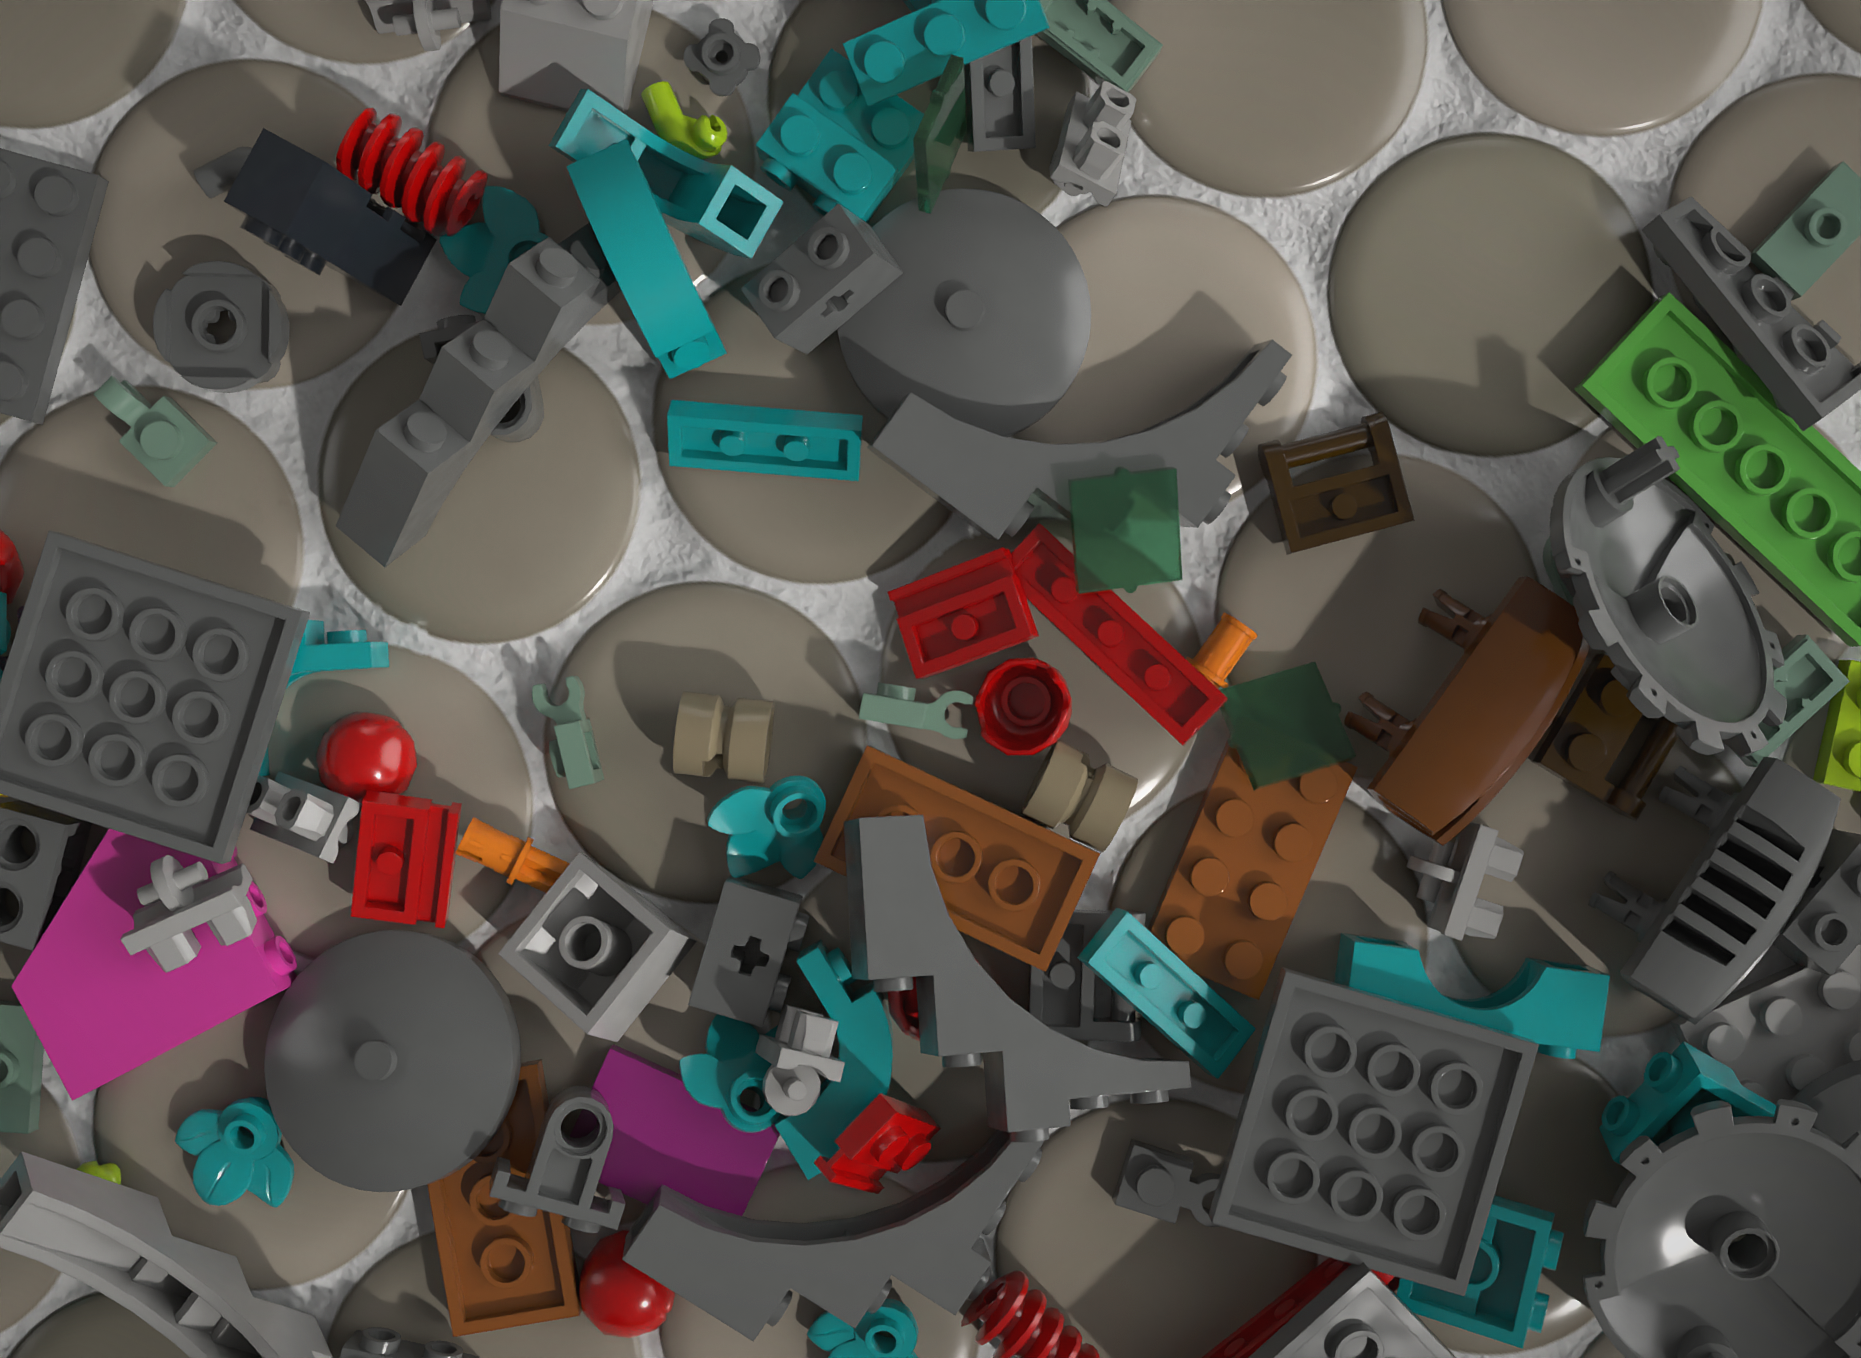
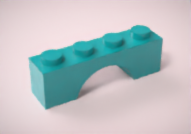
(1545, 1001)

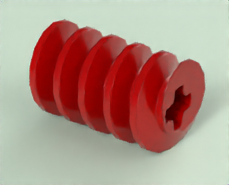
(407, 176)
(1023, 1322)

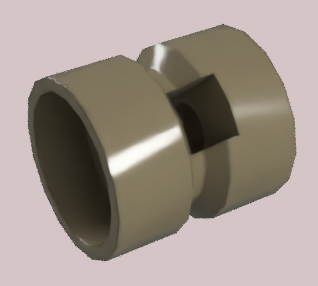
(723, 737)
(1079, 796)

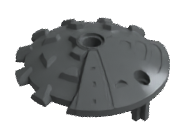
(1666, 601)
(1668, 1256)

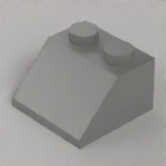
(569, 46)
(597, 949)

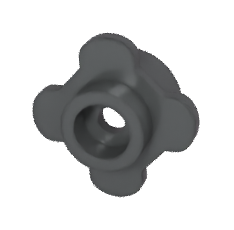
(727, 75)

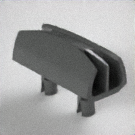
(1735, 891)

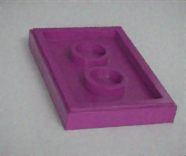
(672, 1138)

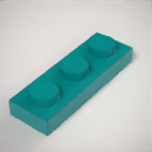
(921, 43)
(764, 440)
(1166, 992)

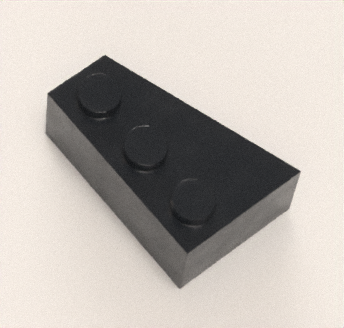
(326, 219)

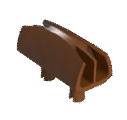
(1482, 715)

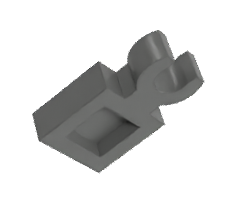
(1161, 1183)

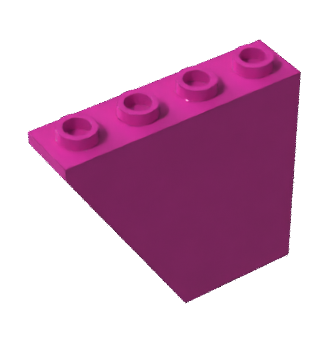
(117, 1010)

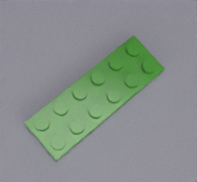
(1740, 456)

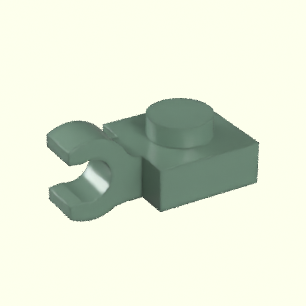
(160, 435)
(897, 706)
(575, 749)

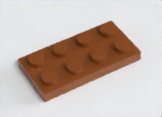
(994, 868)
(1246, 871)
(496, 1263)

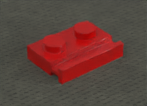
(963, 613)
(405, 859)
(881, 1139)

